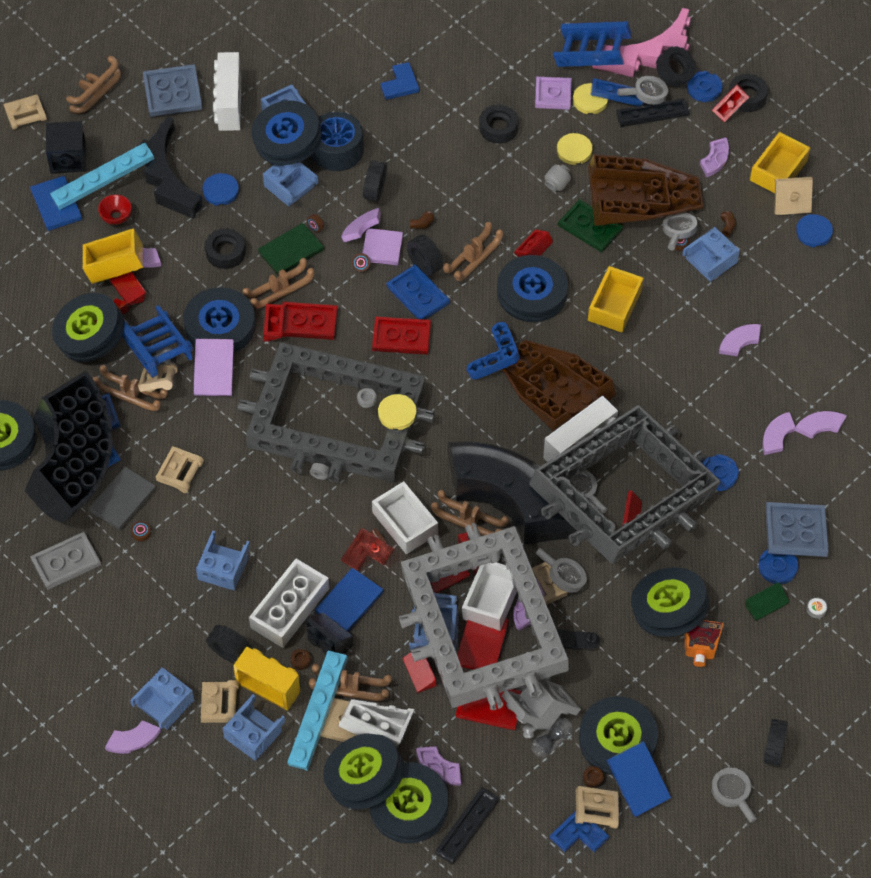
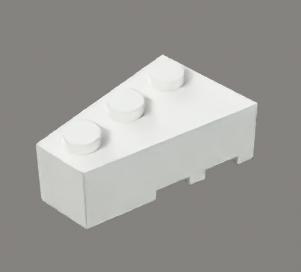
(370, 718)

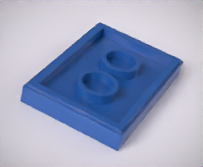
(49, 211)
(418, 293)
(350, 599)
(638, 779)

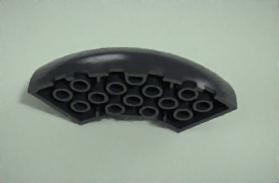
(76, 447)
(503, 479)

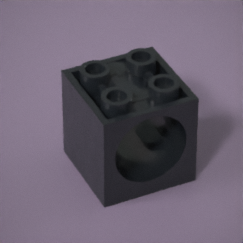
(66, 147)

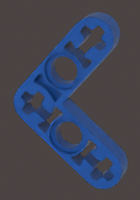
(501, 355)

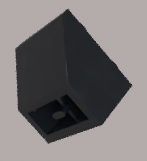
(328, 634)

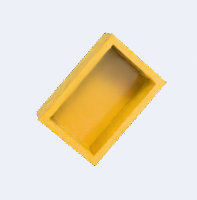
(780, 160)
(112, 256)
(615, 299)
(267, 678)

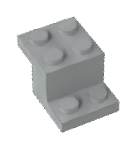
(541, 709)

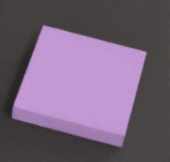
(553, 93)
(383, 246)

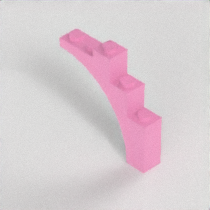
(648, 51)

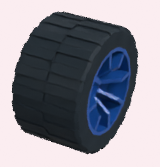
(340, 142)

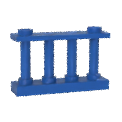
(592, 31)
(143, 353)

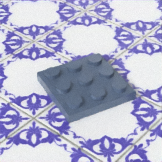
(172, 90)
(796, 529)

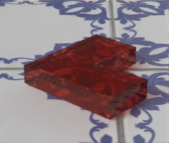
(364, 545)

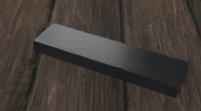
(652, 112)
(467, 825)

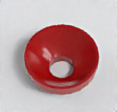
(113, 204)

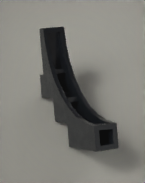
(168, 190)

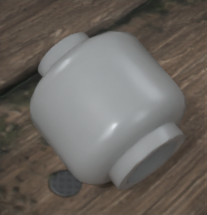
(557, 177)

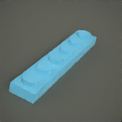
(102, 176)
(317, 710)

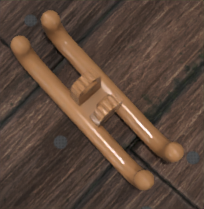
(96, 89)
(474, 253)
(279, 285)
(129, 390)
(467, 514)
(350, 685)

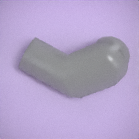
(529, 730)

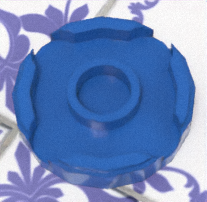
(704, 86)
(220, 189)
(814, 230)
(724, 469)
(778, 567)

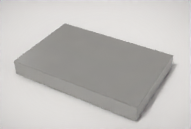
(65, 560)

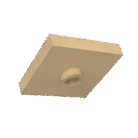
(793, 195)
(331, 729)

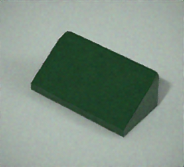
(766, 601)

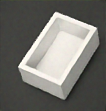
(404, 517)
(490, 596)

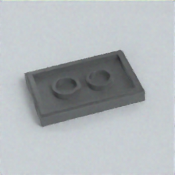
(122, 498)

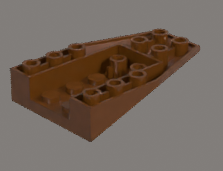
(639, 190)
(556, 382)

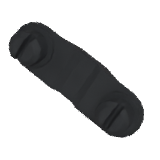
(578, 639)

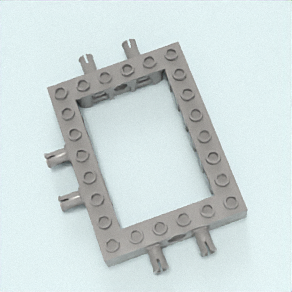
(501, 676)

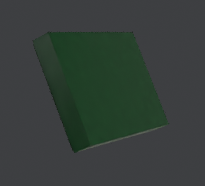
(580, 223)
(289, 248)

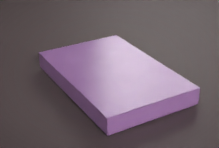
(213, 367)

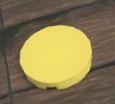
(587, 103)
(574, 148)
(397, 412)

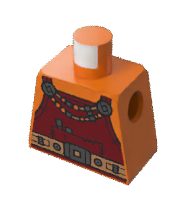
(703, 641)

